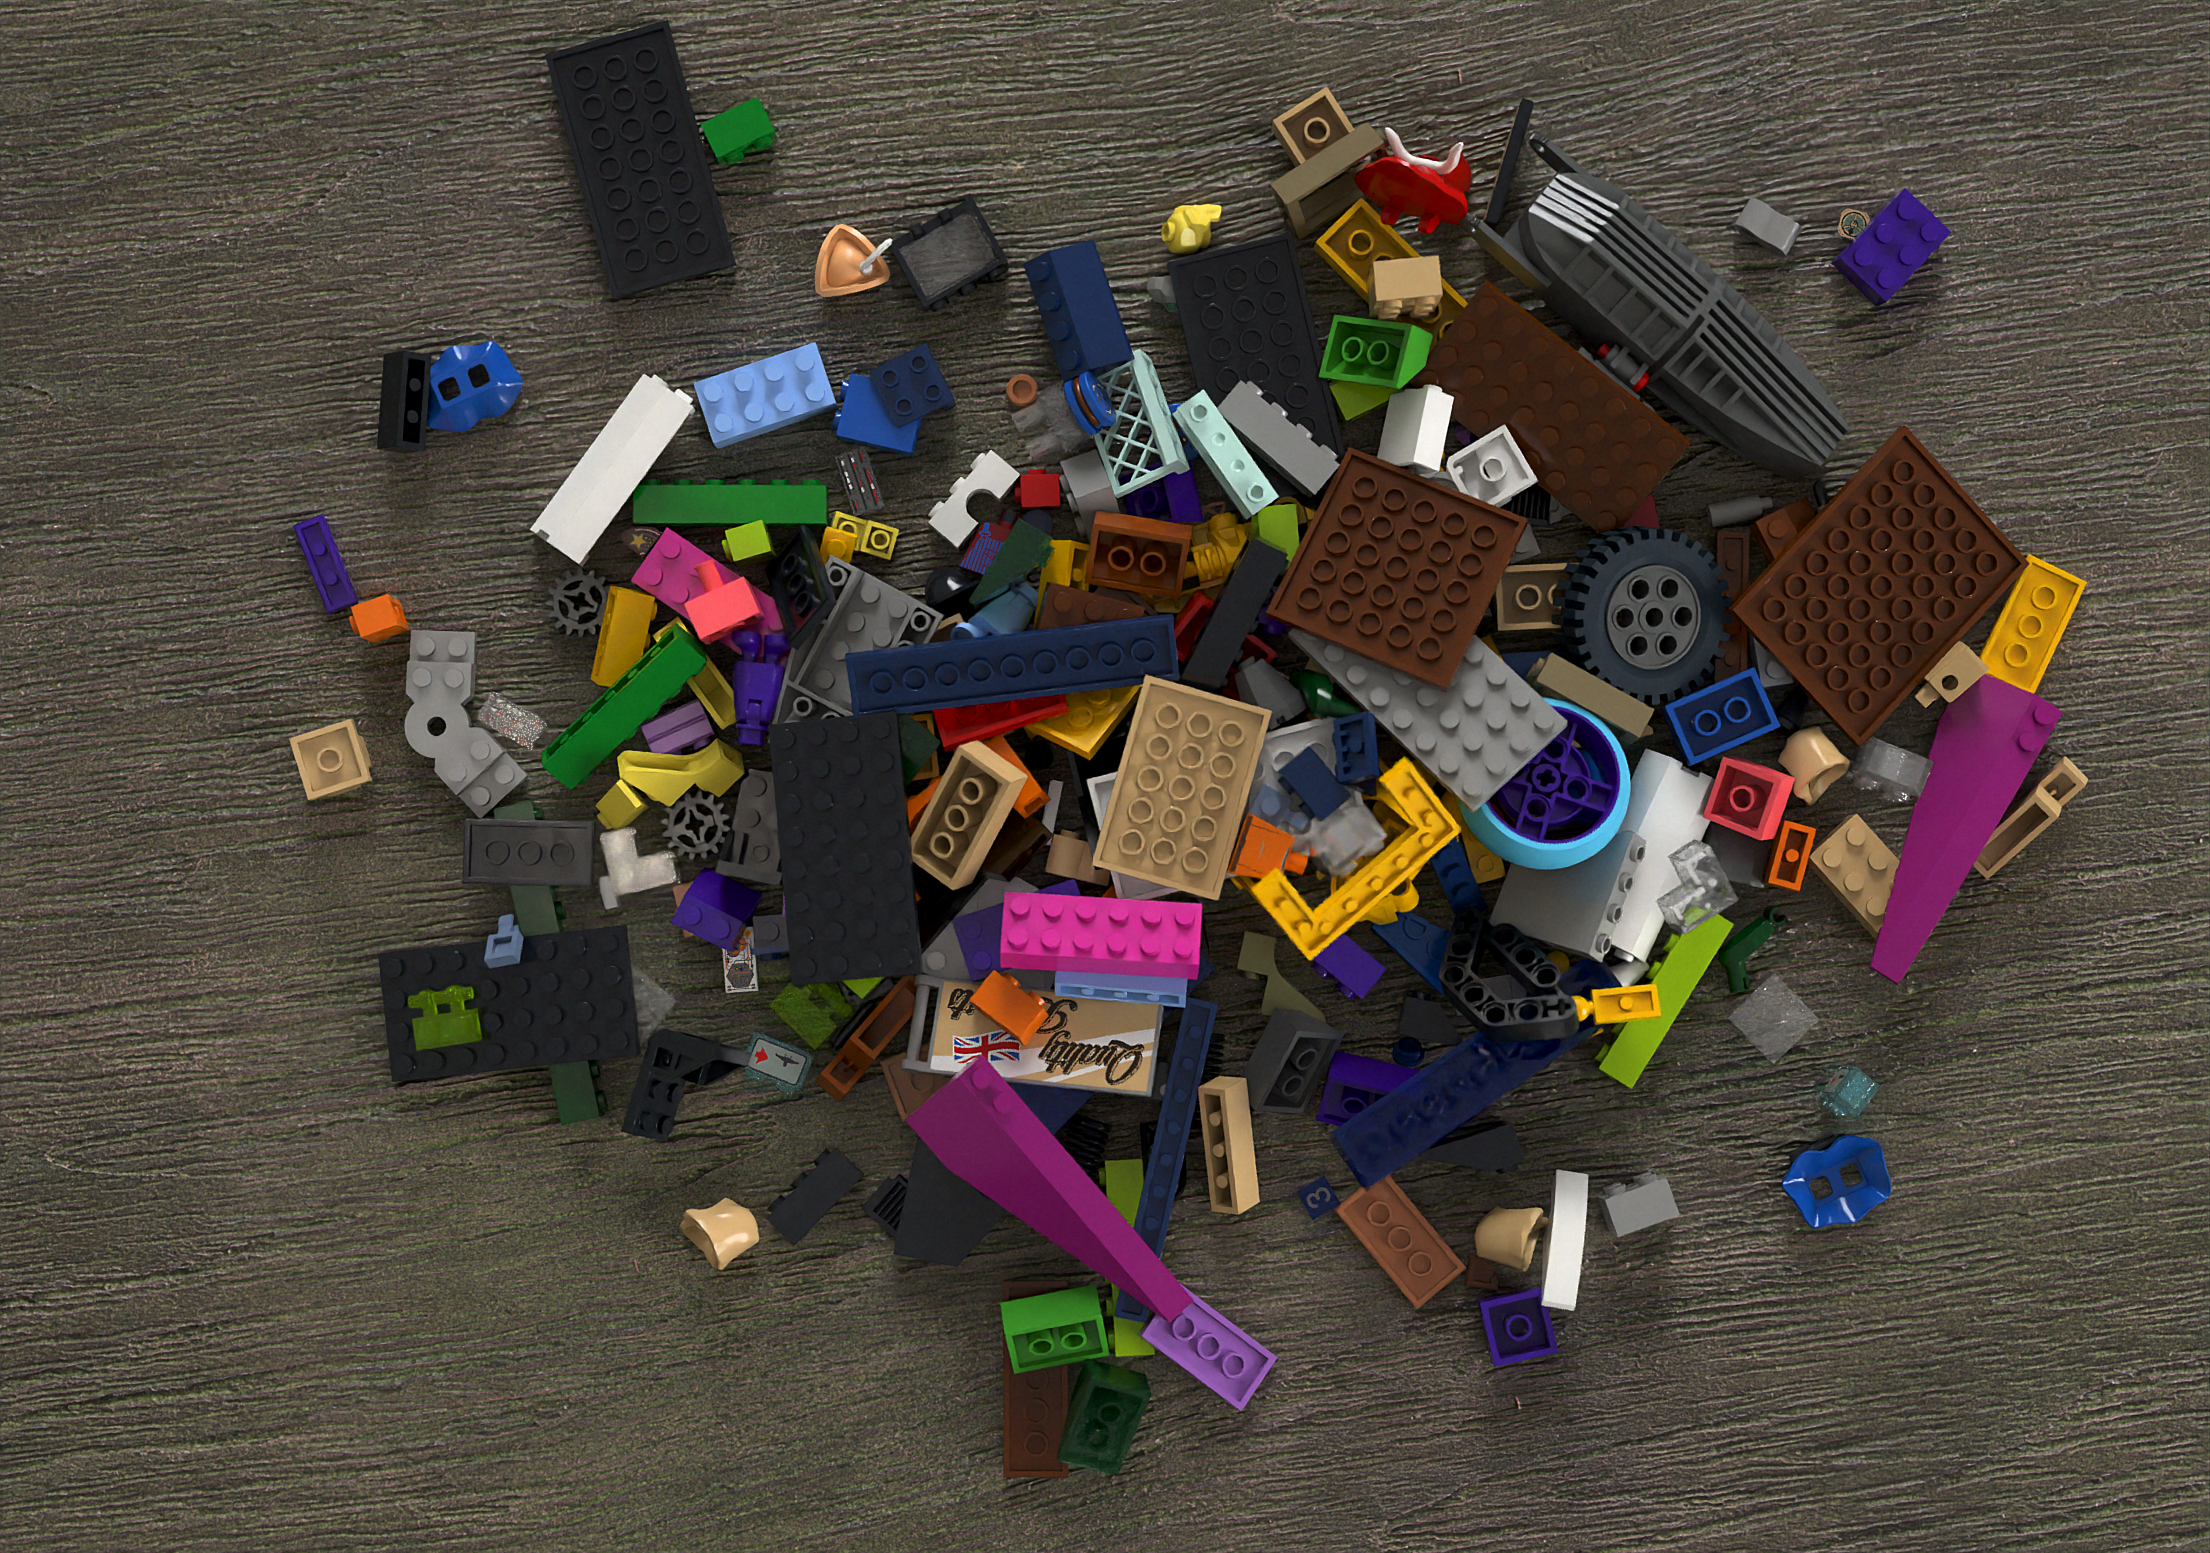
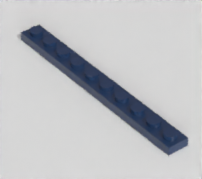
(1171, 1137)

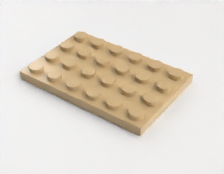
(1181, 787)

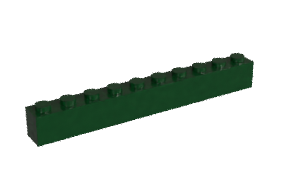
(541, 914)

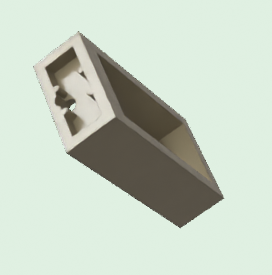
(1320, 169)
(1616, 709)

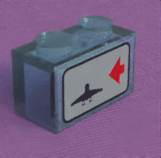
(778, 1062)
(1848, 1092)

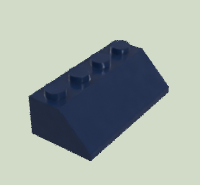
(1078, 310)

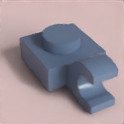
(1273, 808)
(506, 945)

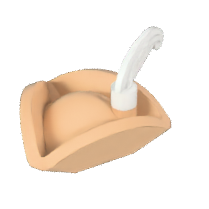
(849, 263)

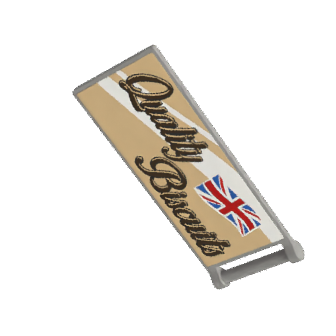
(1077, 1047)

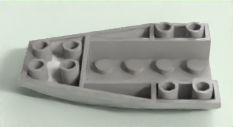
(864, 619)

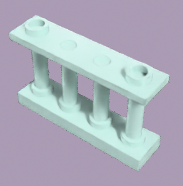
(1224, 455)

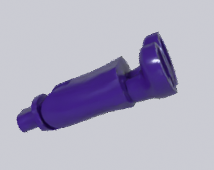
(757, 684)

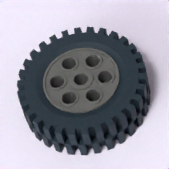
(1603, 587)

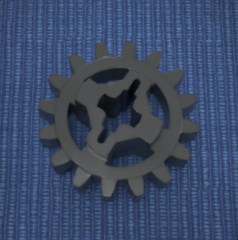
(576, 617)
(682, 829)

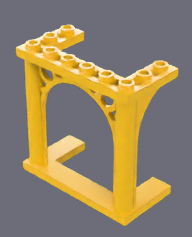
(1430, 830)

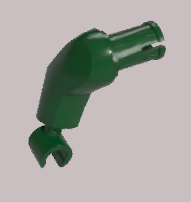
(1319, 696)
(1744, 944)

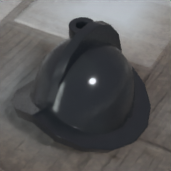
(949, 592)

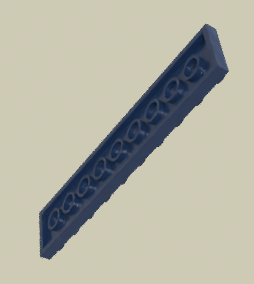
(1012, 666)

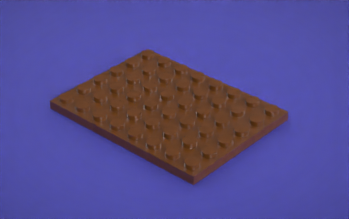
(1879, 586)

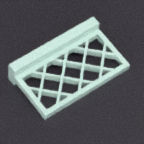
(1159, 420)

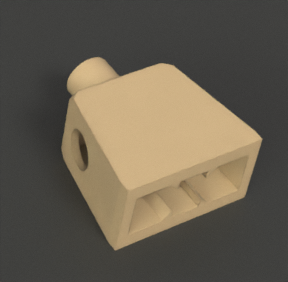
(1962, 670)

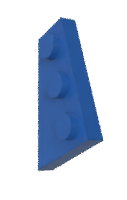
(1417, 944)

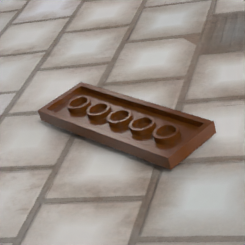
(1033, 1403)

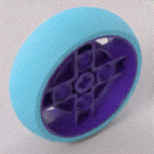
(1599, 801)

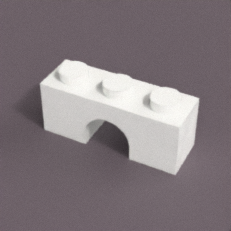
(988, 476)

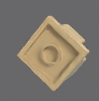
(332, 760)

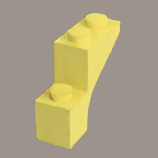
(709, 685)
(670, 776)

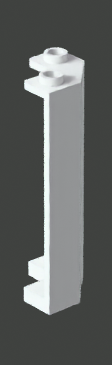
(613, 467)
(1668, 814)

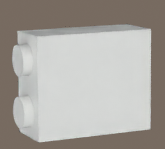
(1416, 429)

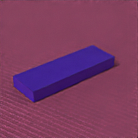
(326, 564)

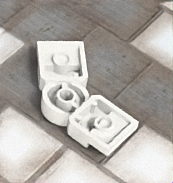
(1488, 469)

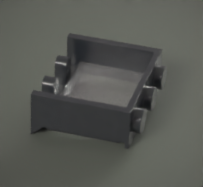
(949, 255)

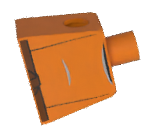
(1262, 849)

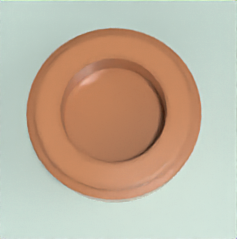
(1022, 390)

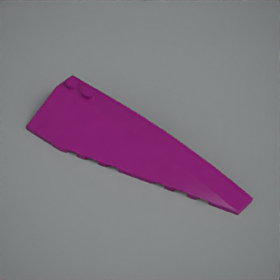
(1980, 760)
(1011, 1157)

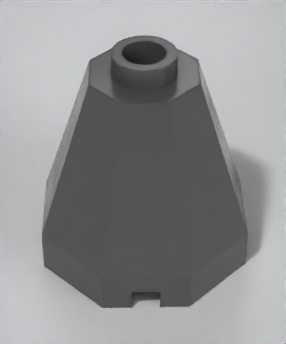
(1266, 688)

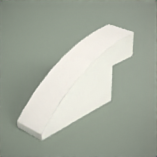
(1564, 1240)

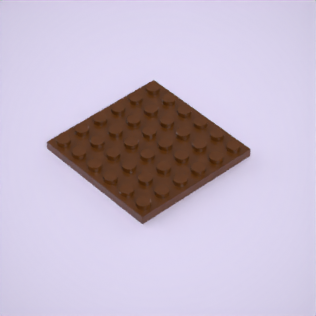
(1397, 568)

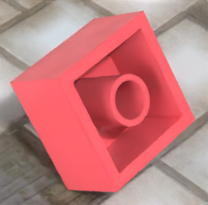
(722, 606)
(1748, 797)

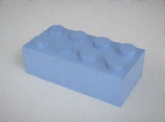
(765, 395)

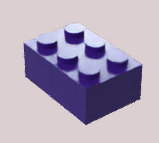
(1891, 247)

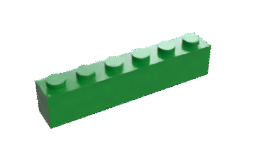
(730, 504)
(624, 707)

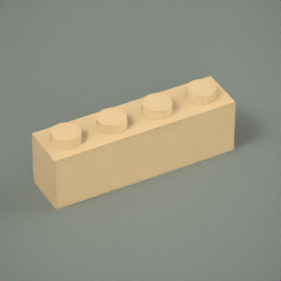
(1228, 1144)

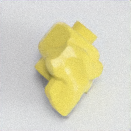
(1190, 228)

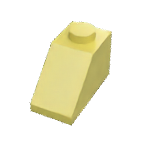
(620, 806)

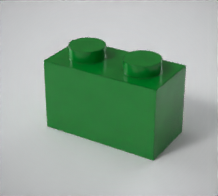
(739, 131)

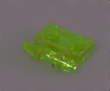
(805, 1016)
(445, 1029)

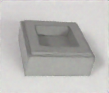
(610, 902)

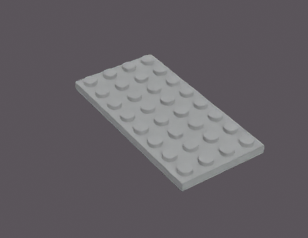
(1463, 737)

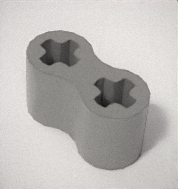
(1767, 227)

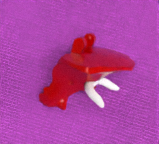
(1418, 186)

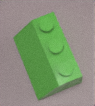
(1374, 352)
(1054, 1328)

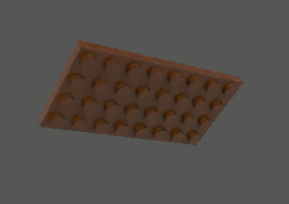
(1570, 420)

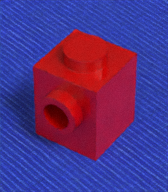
(1038, 491)

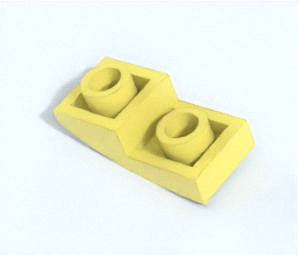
(872, 538)

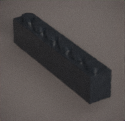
(1233, 615)

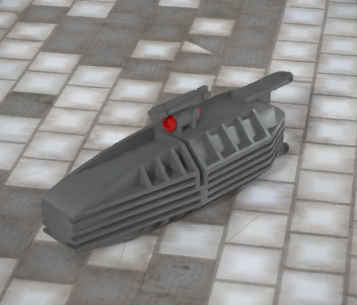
(1664, 319)

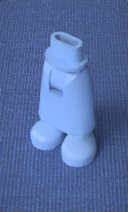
(1002, 616)

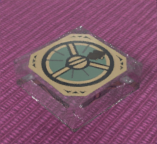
(1850, 223)

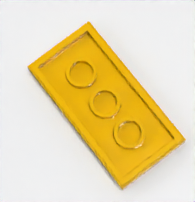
(2031, 624)

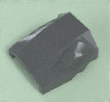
(1738, 854)

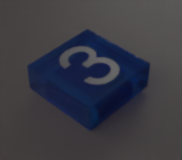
(1318, 1197)

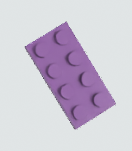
(1211, 1351)

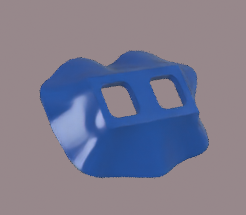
(472, 403)
(1845, 1203)

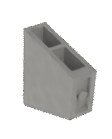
(1573, 904)

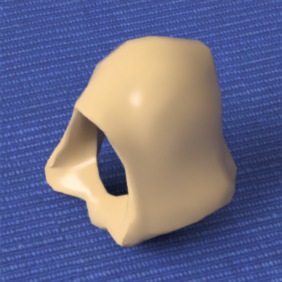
(1812, 762)
(721, 1231)
(1509, 1235)

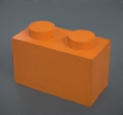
(378, 619)
(1789, 856)
(1009, 1006)

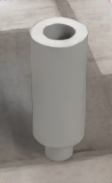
(1737, 510)

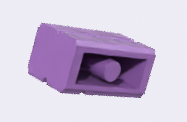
(679, 729)

